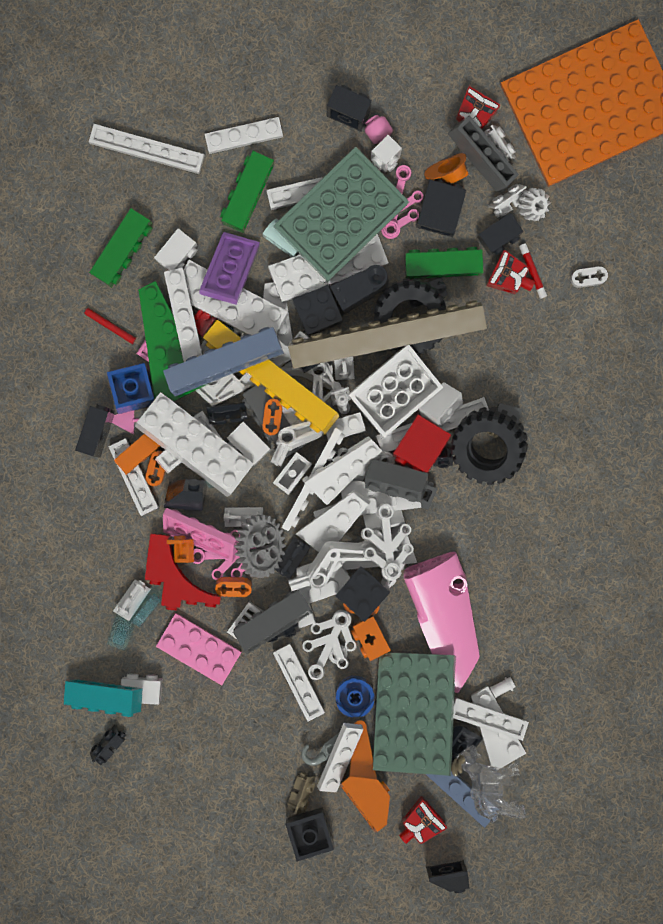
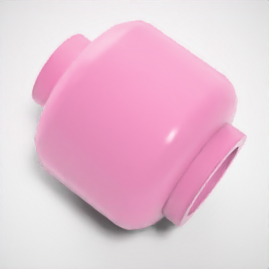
(377, 129)

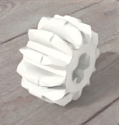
(534, 204)

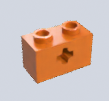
(378, 646)

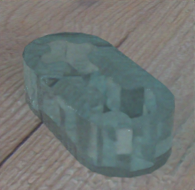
(146, 610)

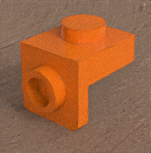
(182, 549)

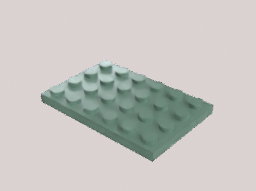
(341, 214)
(414, 713)

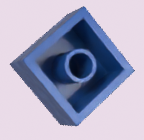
(130, 388)

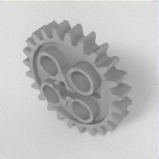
(255, 533)

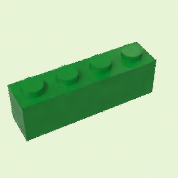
(248, 191)
(121, 248)
(443, 264)

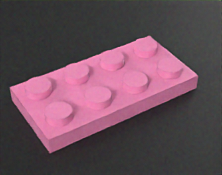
(204, 536)
(198, 649)

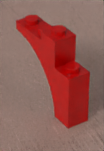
(176, 585)

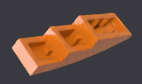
(136, 453)

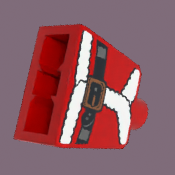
(478, 107)
(510, 275)
(421, 822)

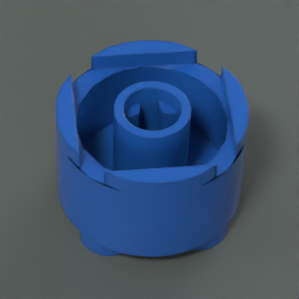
(354, 708)

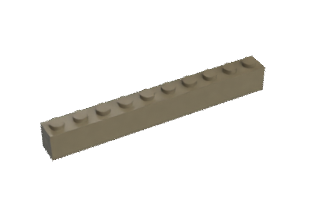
(387, 335)

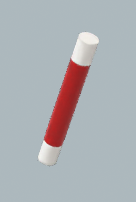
(533, 271)

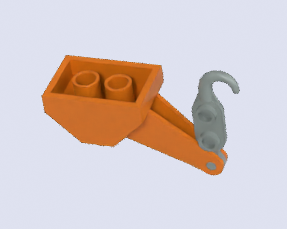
(362, 785)

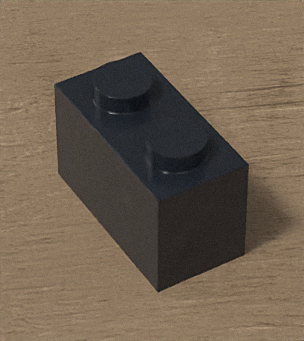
(500, 234)

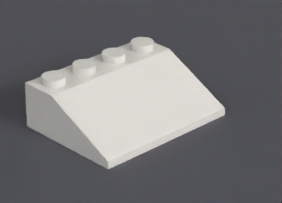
(395, 390)

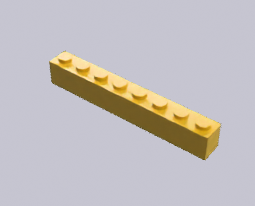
(279, 384)

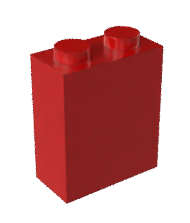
(421, 445)

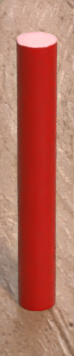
(109, 325)

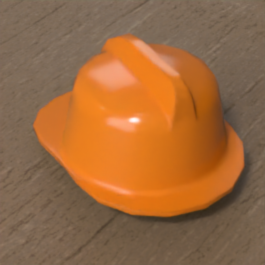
(448, 170)

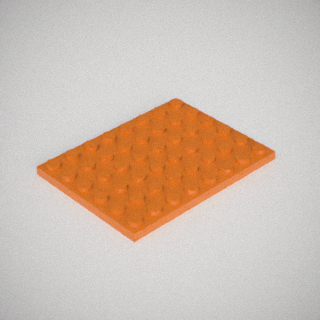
(589, 102)

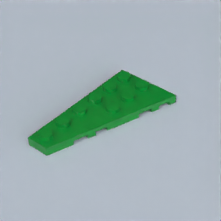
(161, 338)

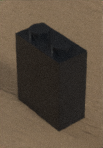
(441, 207)
(95, 431)

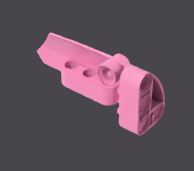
(445, 611)

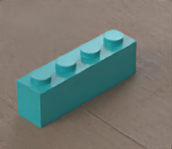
(103, 696)

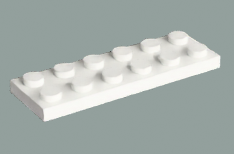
(297, 277)
(247, 316)

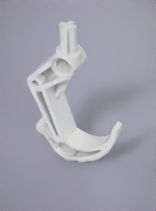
(300, 430)
(332, 557)

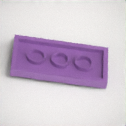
(229, 268)

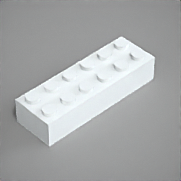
(194, 444)

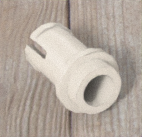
(502, 687)

